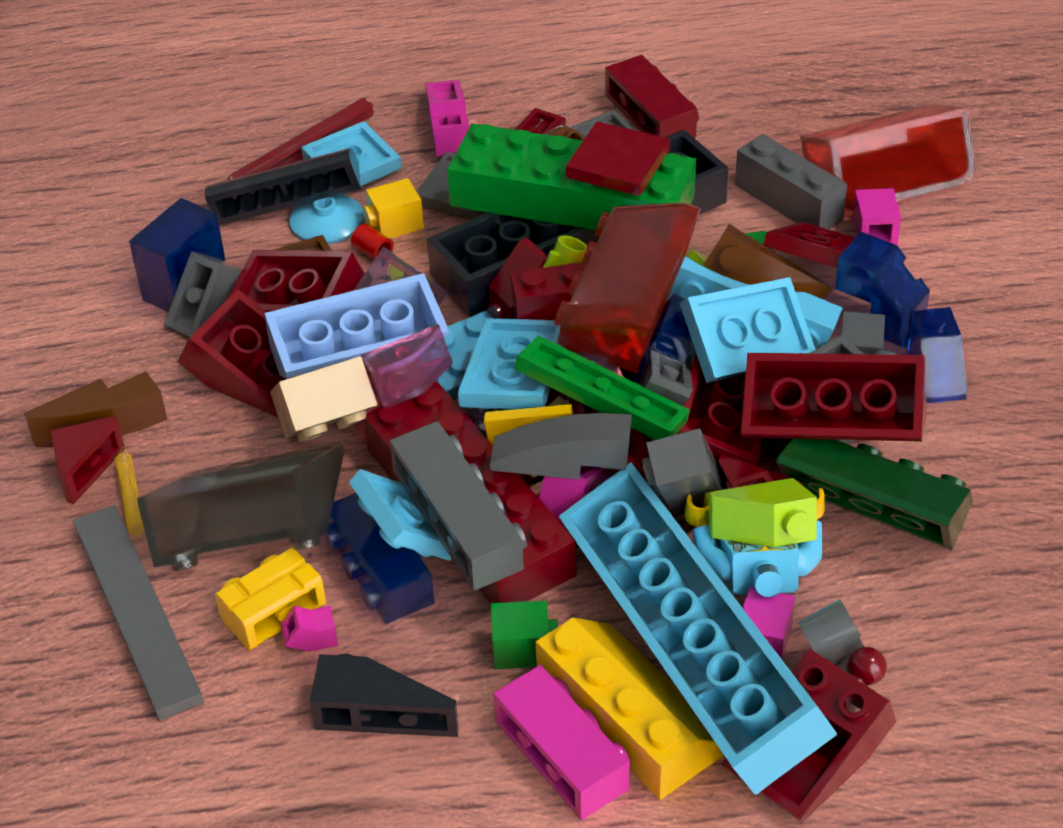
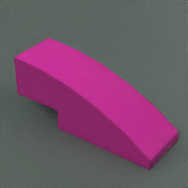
(446, 115)

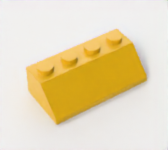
(629, 702)

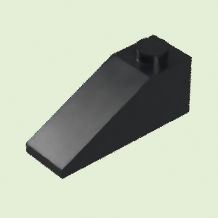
(372, 698)

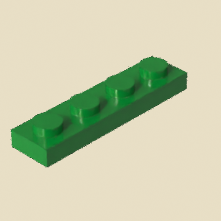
(600, 388)

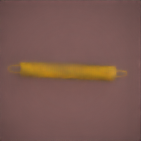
(130, 502)

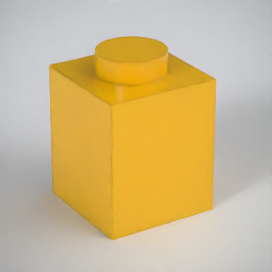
(394, 209)

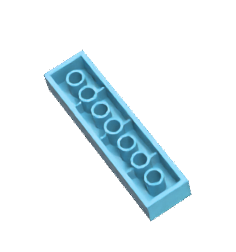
(697, 630)

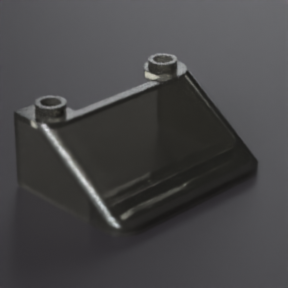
(242, 505)

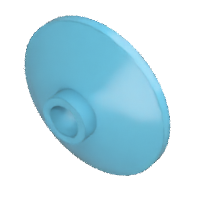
(331, 217)

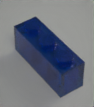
(389, 577)

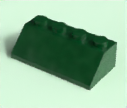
(880, 487)

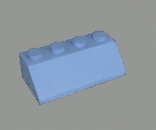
(350, 324)

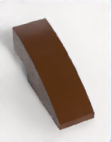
(133, 402)

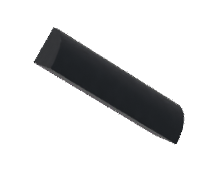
(284, 186)

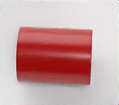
(370, 241)

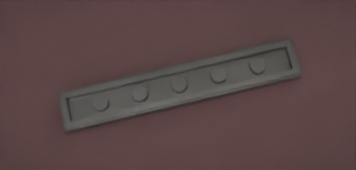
(138, 613)

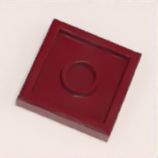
(618, 158)

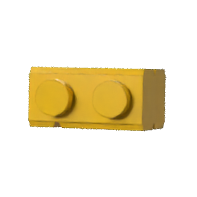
(263, 598)

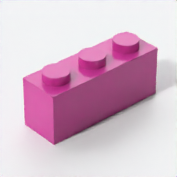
(562, 741)

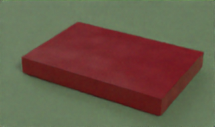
(809, 242)

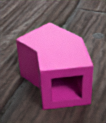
(309, 629)

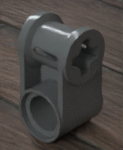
(832, 634)

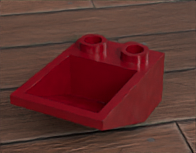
(858, 733)

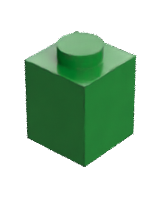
(516, 630)

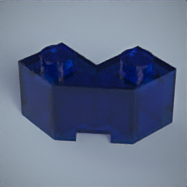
(876, 274)

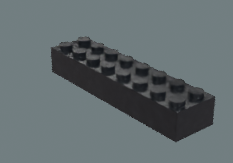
(472, 253)

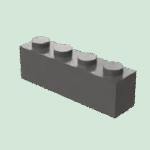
(458, 505)

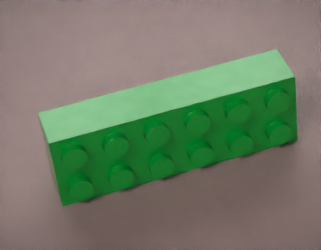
(526, 179)

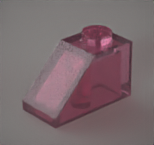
(407, 366)

